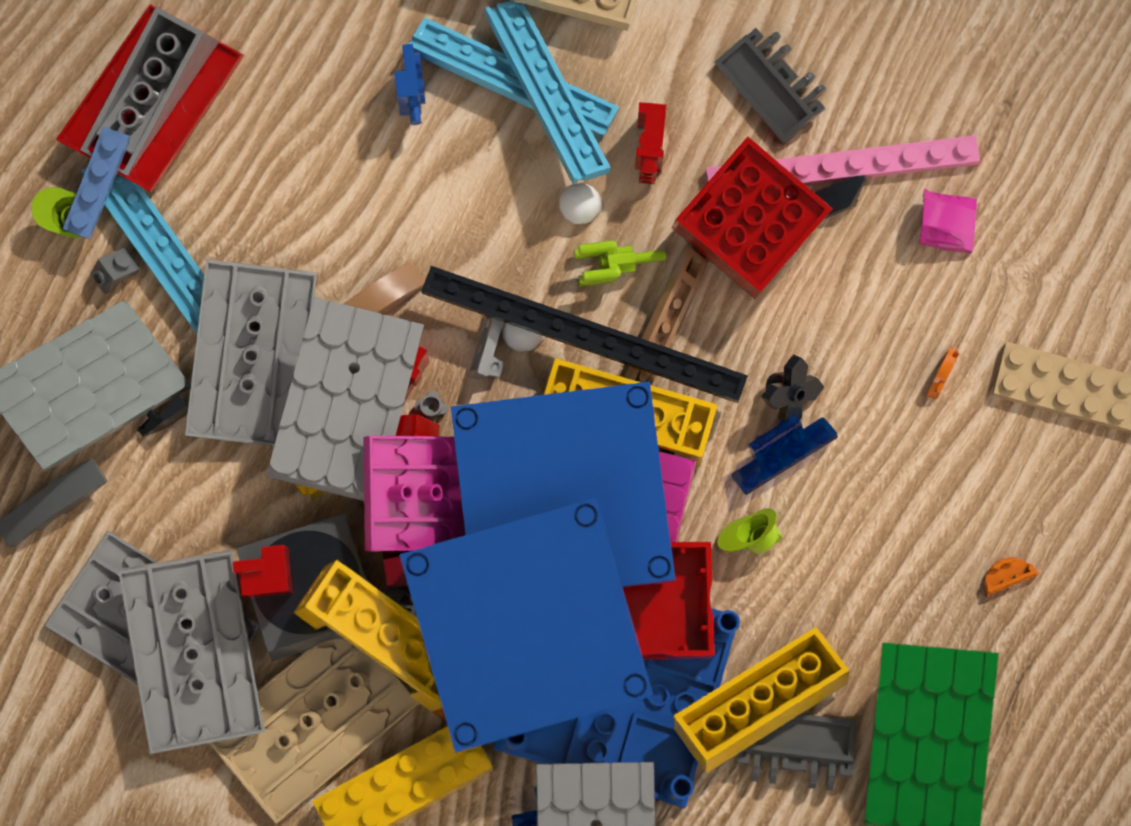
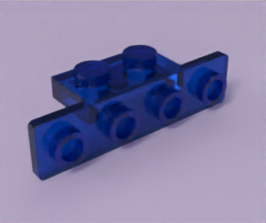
(781, 450)

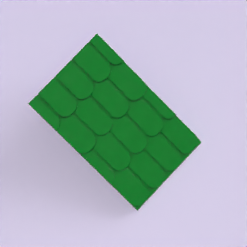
(930, 736)

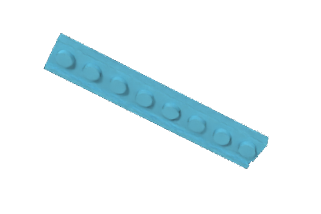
(493, 71)
(547, 91)
(157, 246)

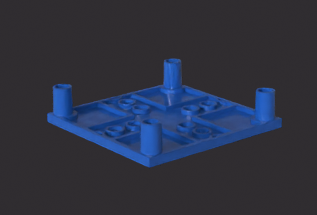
(567, 449)
(526, 625)
(639, 728)

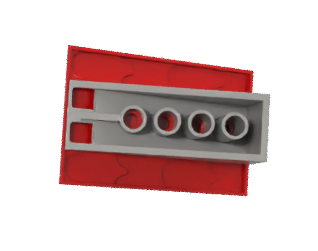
(153, 93)

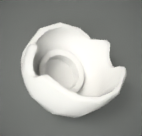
(580, 203)
(520, 339)

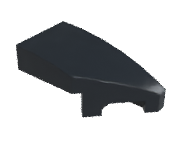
(842, 194)
(169, 416)

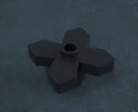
(790, 388)

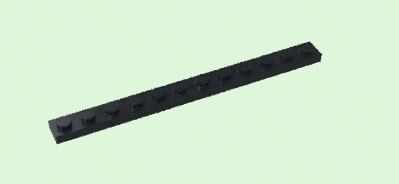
(584, 334)

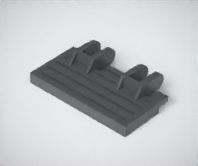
(769, 87)
(804, 739)

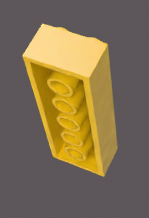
(761, 699)
(403, 784)

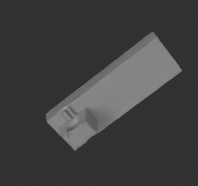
(484, 362)

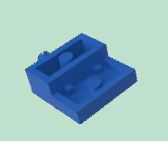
(410, 86)

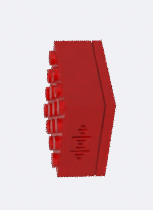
(751, 217)

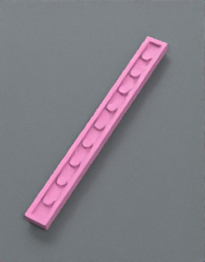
(880, 160)

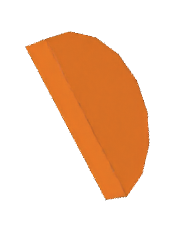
(943, 373)
(1006, 574)

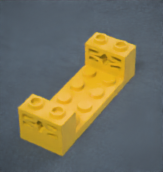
(680, 420)
(372, 625)

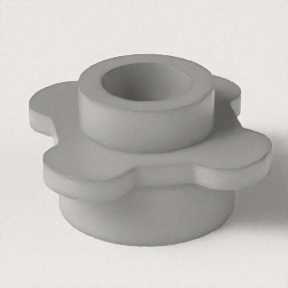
(431, 398)

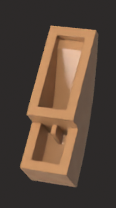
(389, 291)

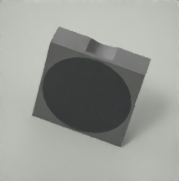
(309, 552)

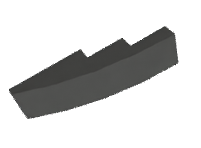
(51, 502)

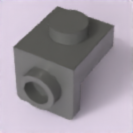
(113, 269)

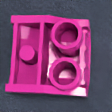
(948, 222)

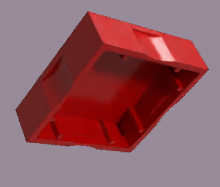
(676, 616)

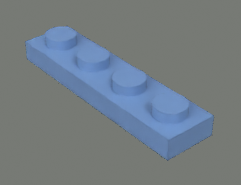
(96, 183)

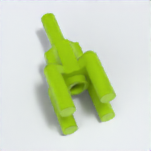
(612, 261)

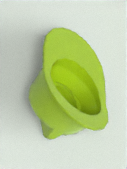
(52, 208)
(754, 532)

